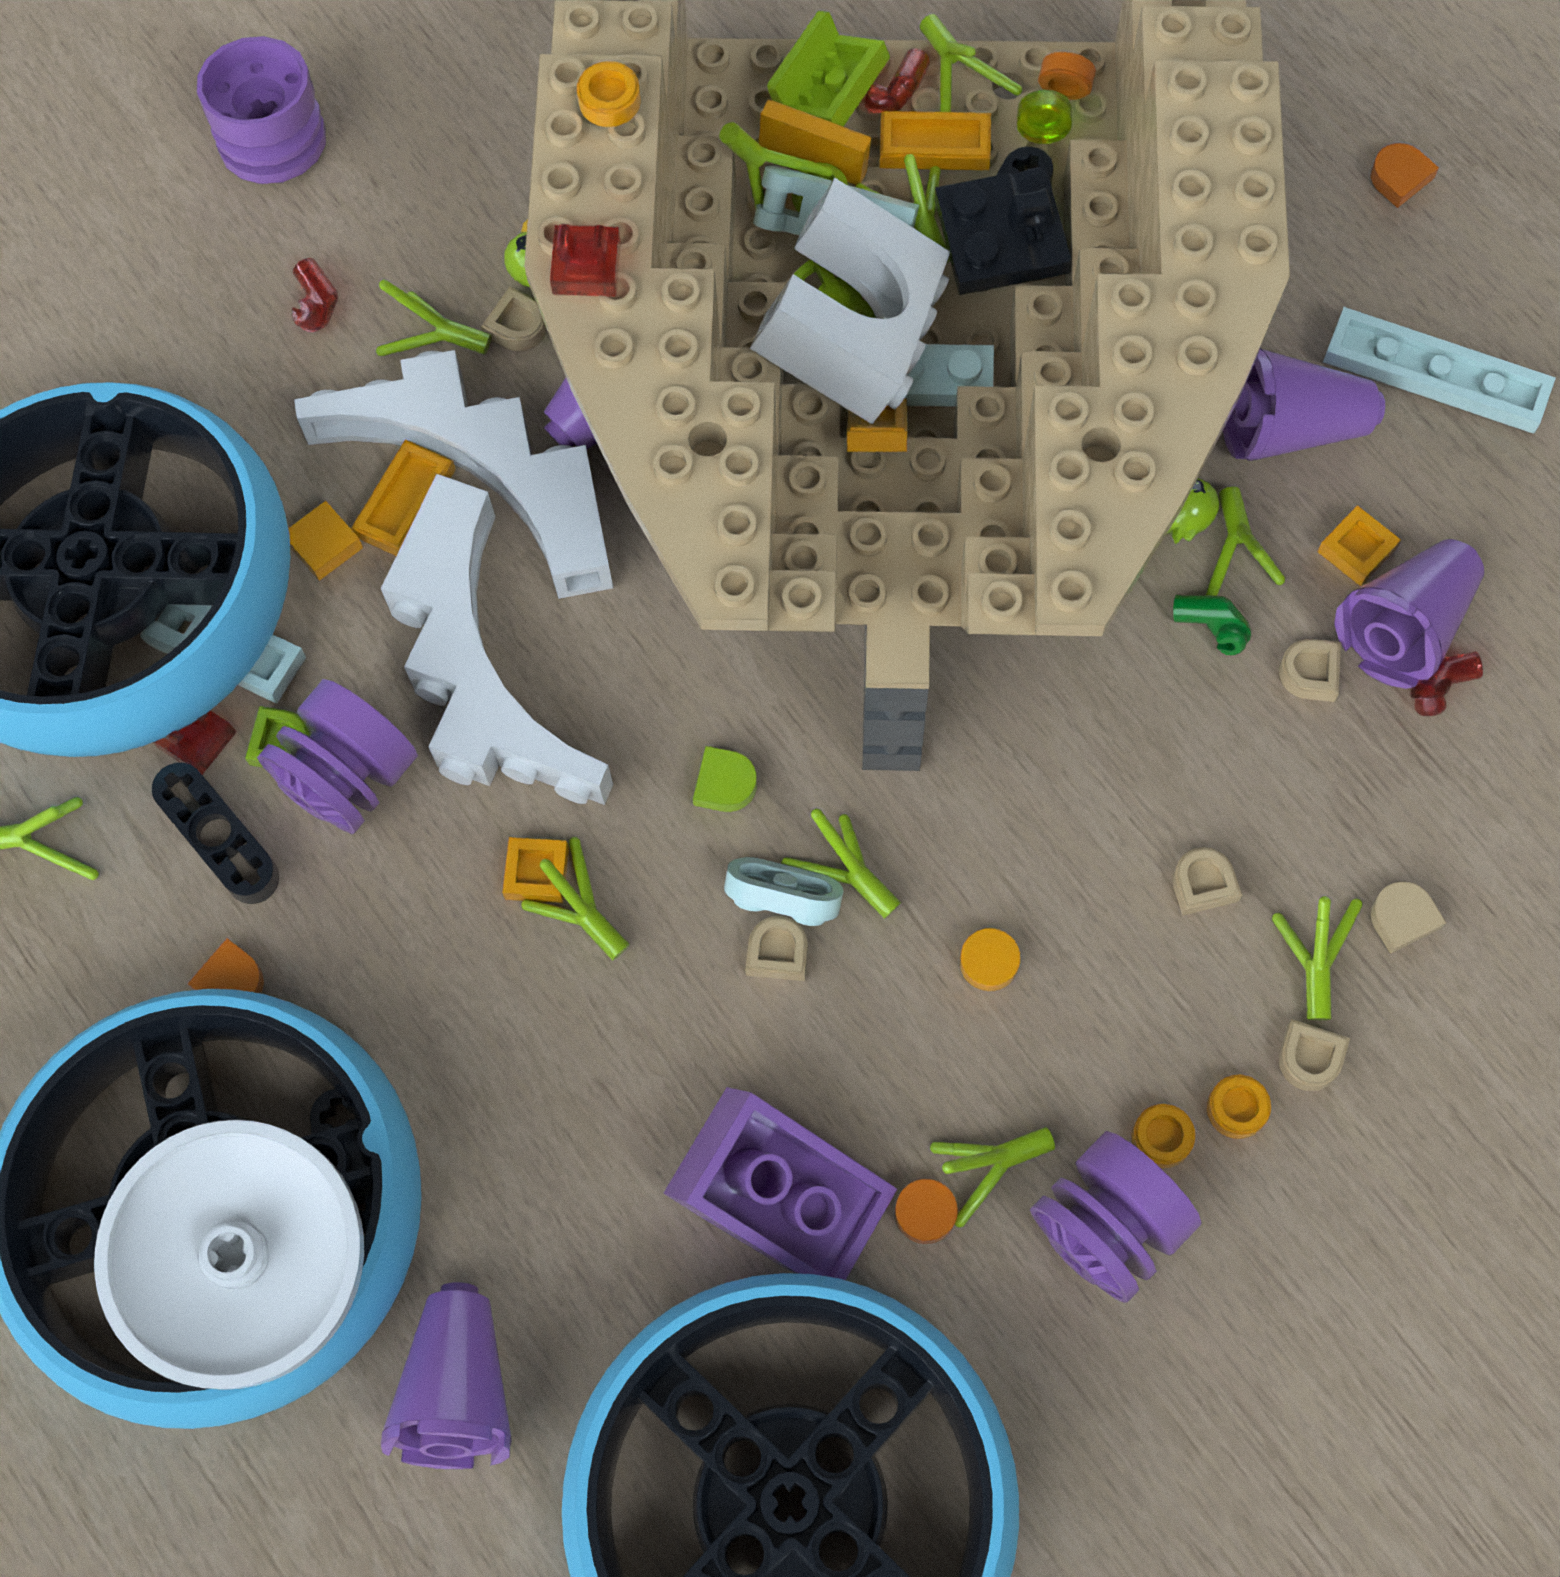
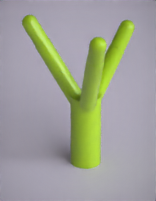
(950, 53)
(755, 155)
(925, 220)
(445, 328)
(1239, 532)
(20, 836)
(850, 853)
(585, 908)
(1318, 968)
(1002, 1156)

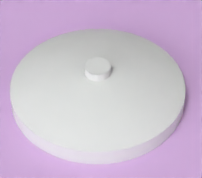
(229, 1255)

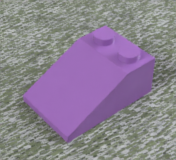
(779, 1188)

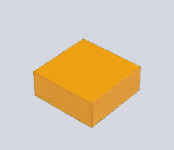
(323, 540)
(1359, 545)
(523, 873)

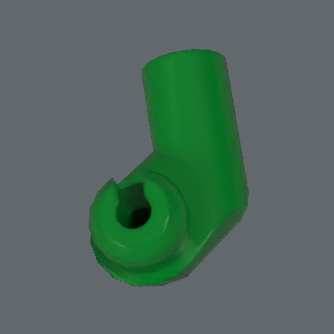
(1219, 615)

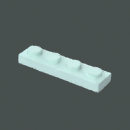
(1439, 370)

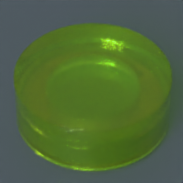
(1044, 116)

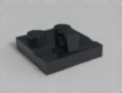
(1002, 230)

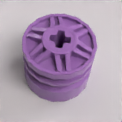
(262, 109)
(330, 765)
(1125, 1206)

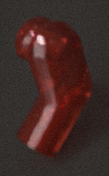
(902, 86)
(319, 300)
(1453, 670)

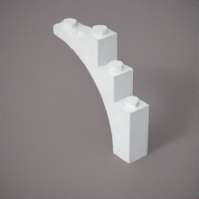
(489, 440)
(483, 724)

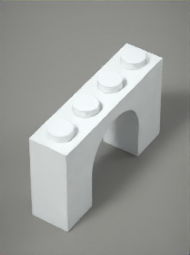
(834, 349)

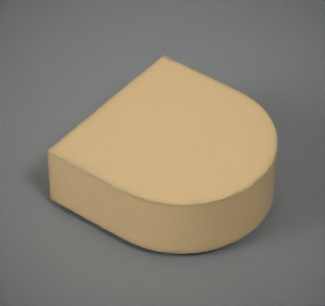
(515, 322)
(1312, 669)
(1204, 881)
(1404, 915)
(777, 950)
(1311, 1056)

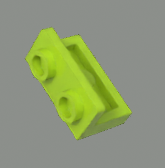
(827, 71)

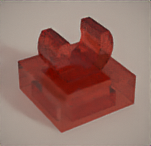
(585, 260)
(198, 742)

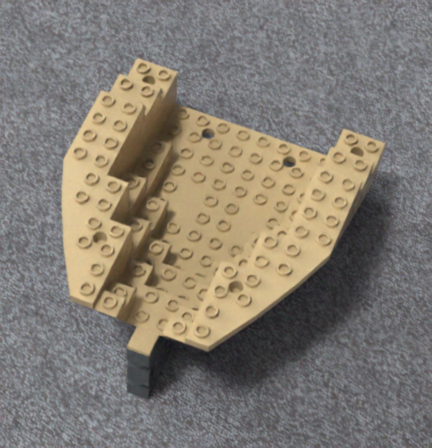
(1025, 495)

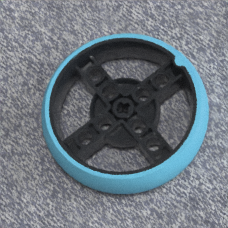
(97, 566)
(167, 1040)
(853, 1501)

